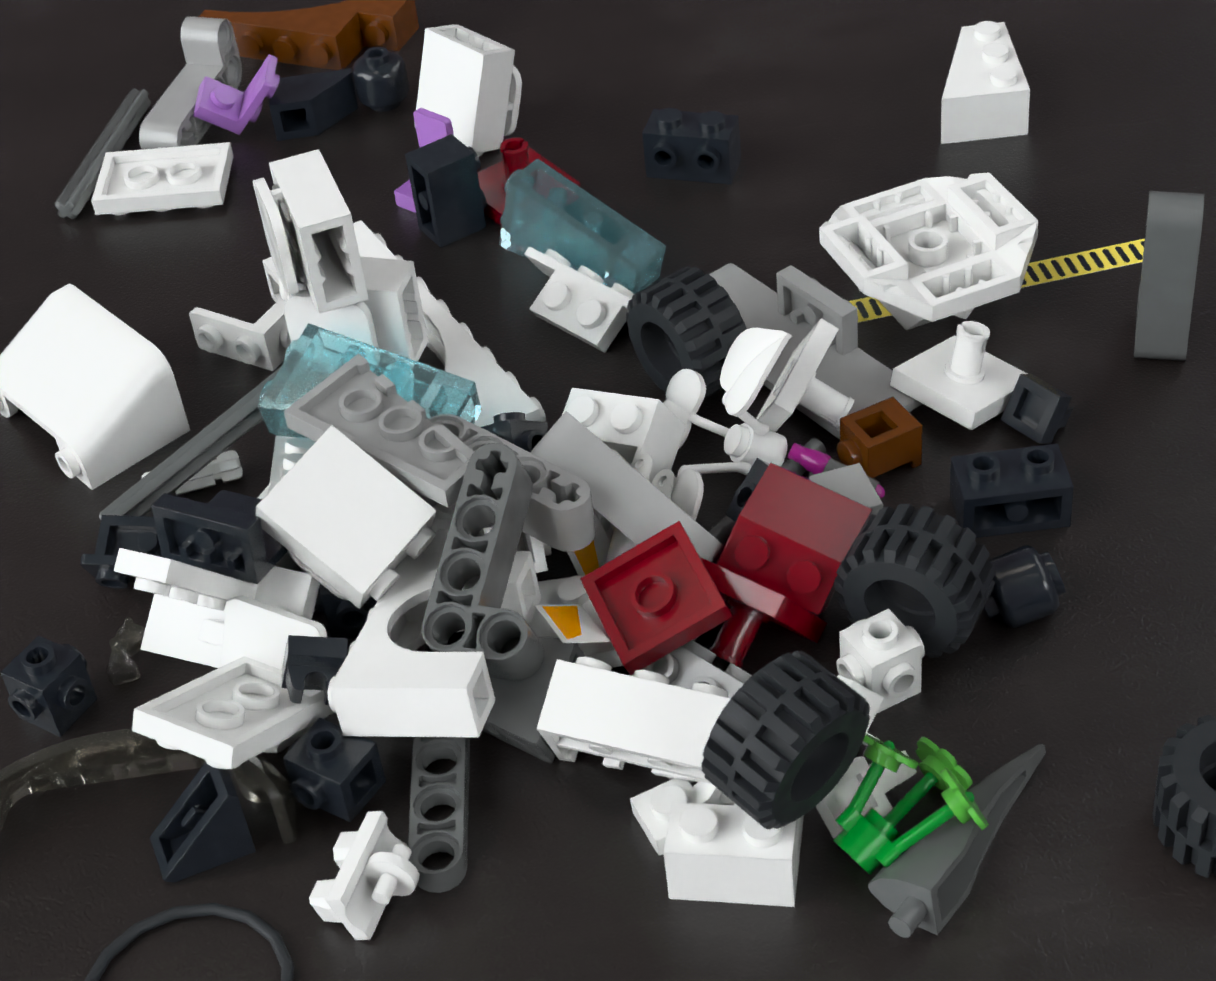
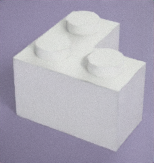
(729, 856)

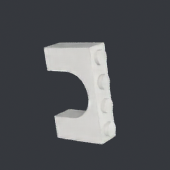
(411, 693)

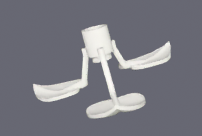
(742, 378)

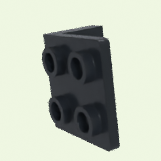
(217, 535)

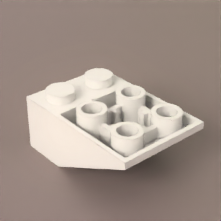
(629, 428)

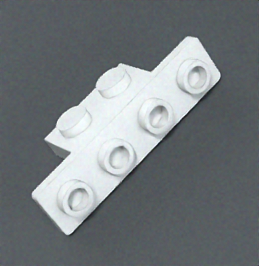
(579, 300)

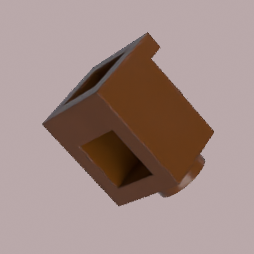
(880, 438)

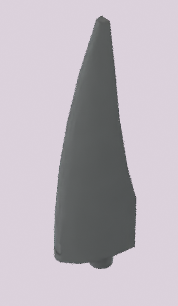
(939, 870)

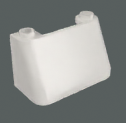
(91, 387)

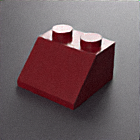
(793, 537)

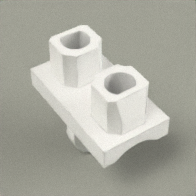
(370, 872)

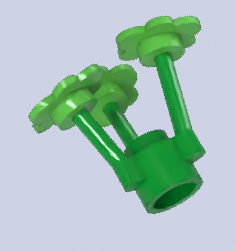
(870, 836)

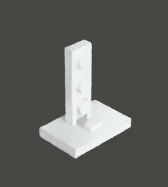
(192, 602)

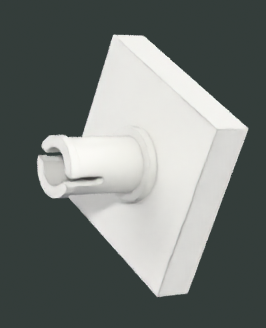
(959, 377)
(799, 385)

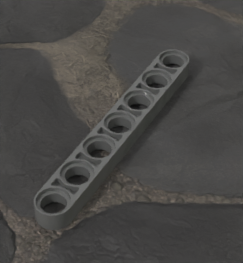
(435, 789)

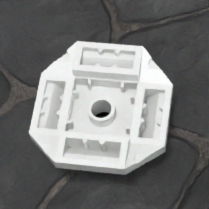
(934, 246)

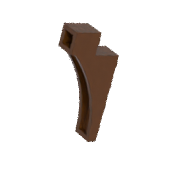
(323, 34)

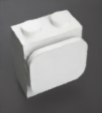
(470, 84)
(311, 232)
(387, 320)
(346, 519)

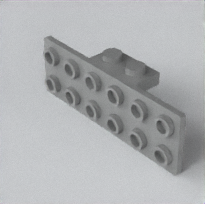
(796, 310)

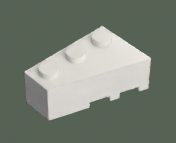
(985, 87)
(629, 718)

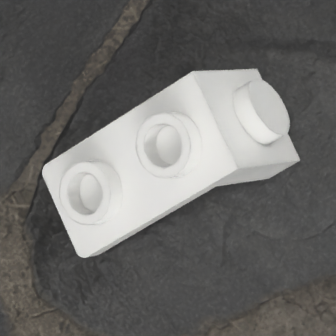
(254, 344)

